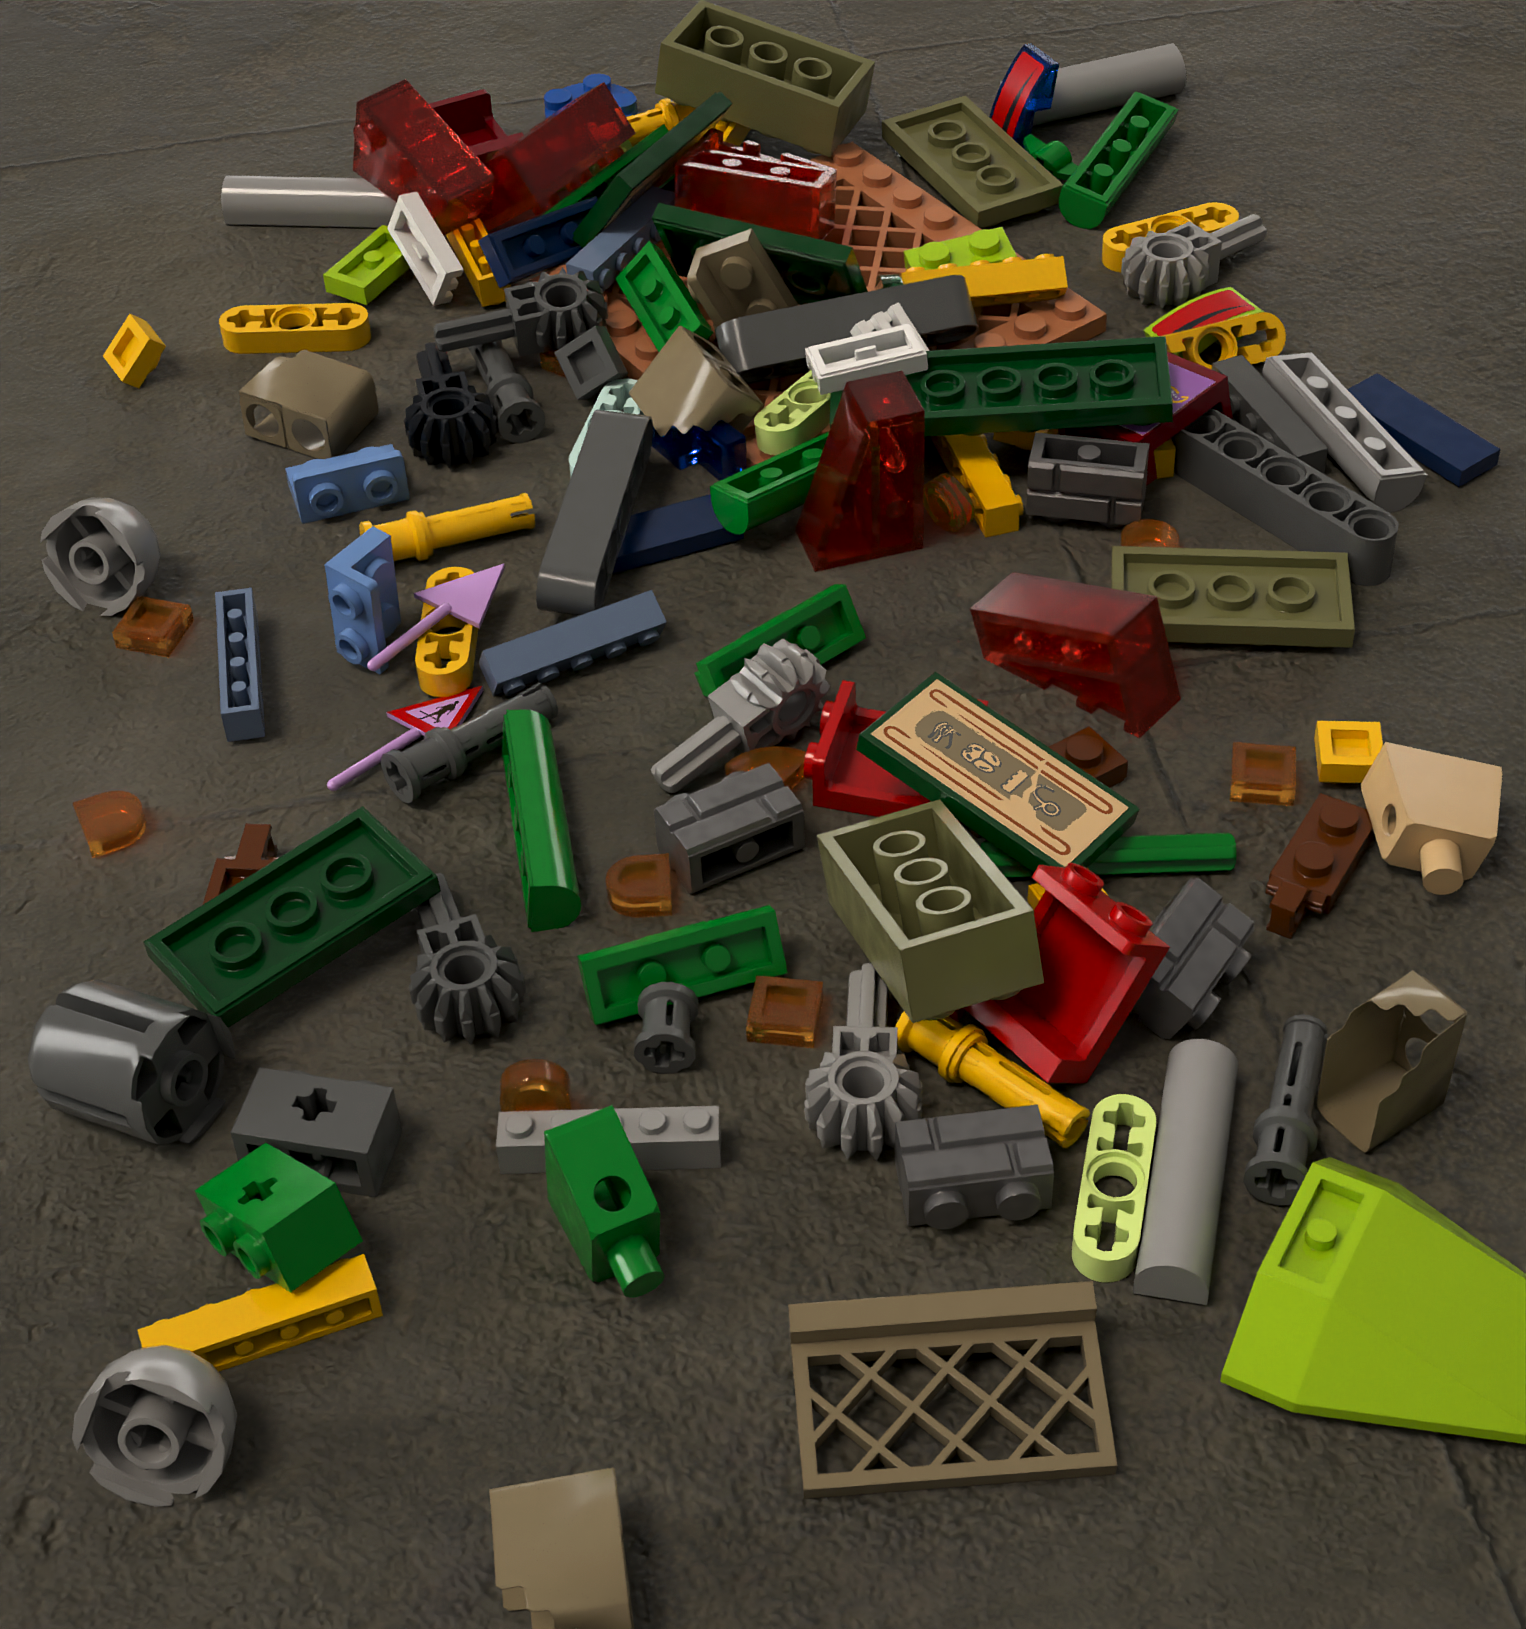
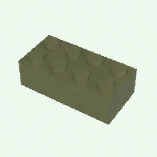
(771, 75)
(930, 911)

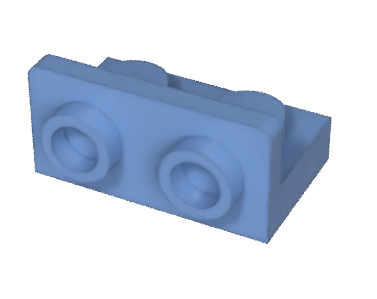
(348, 483)
(363, 597)

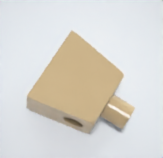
(1433, 813)

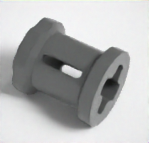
(662, 1027)

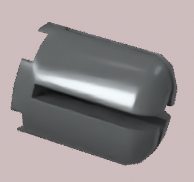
(130, 1061)

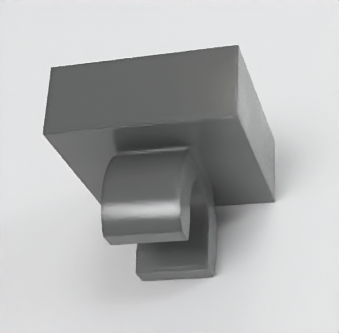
(590, 362)

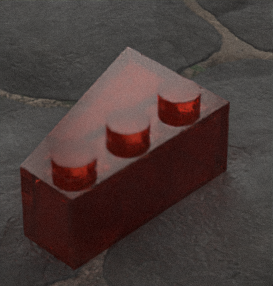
(411, 149)
(557, 155)
(756, 188)
(868, 478)
(1085, 640)

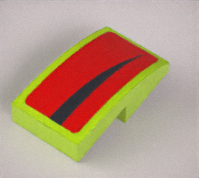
(1201, 311)

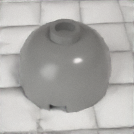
(100, 554)
(157, 1425)

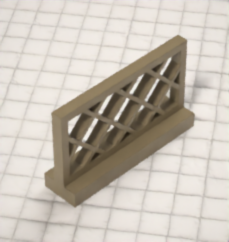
(943, 1326)

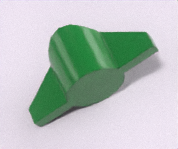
(1052, 156)

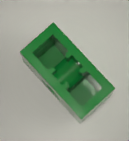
(277, 1217)

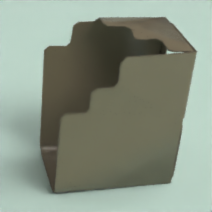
(693, 386)
(320, 400)
(1362, 1084)
(562, 1551)

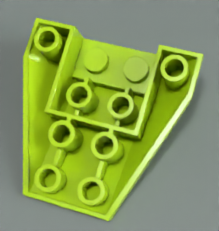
(1383, 1314)

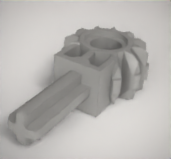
(1183, 260)
(752, 710)
(864, 1079)

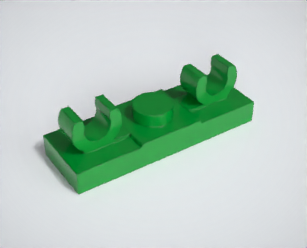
(660, 296)
(820, 624)
(699, 956)

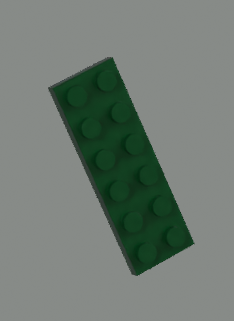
(1043, 387)

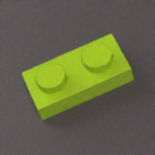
(981, 245)
(367, 268)

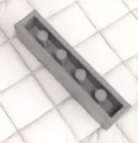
(659, 1137)

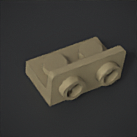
(736, 279)

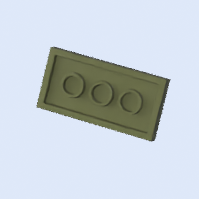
(972, 162)
(1243, 594)

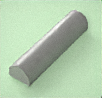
(1112, 82)
(304, 202)
(1347, 430)
(1187, 1173)

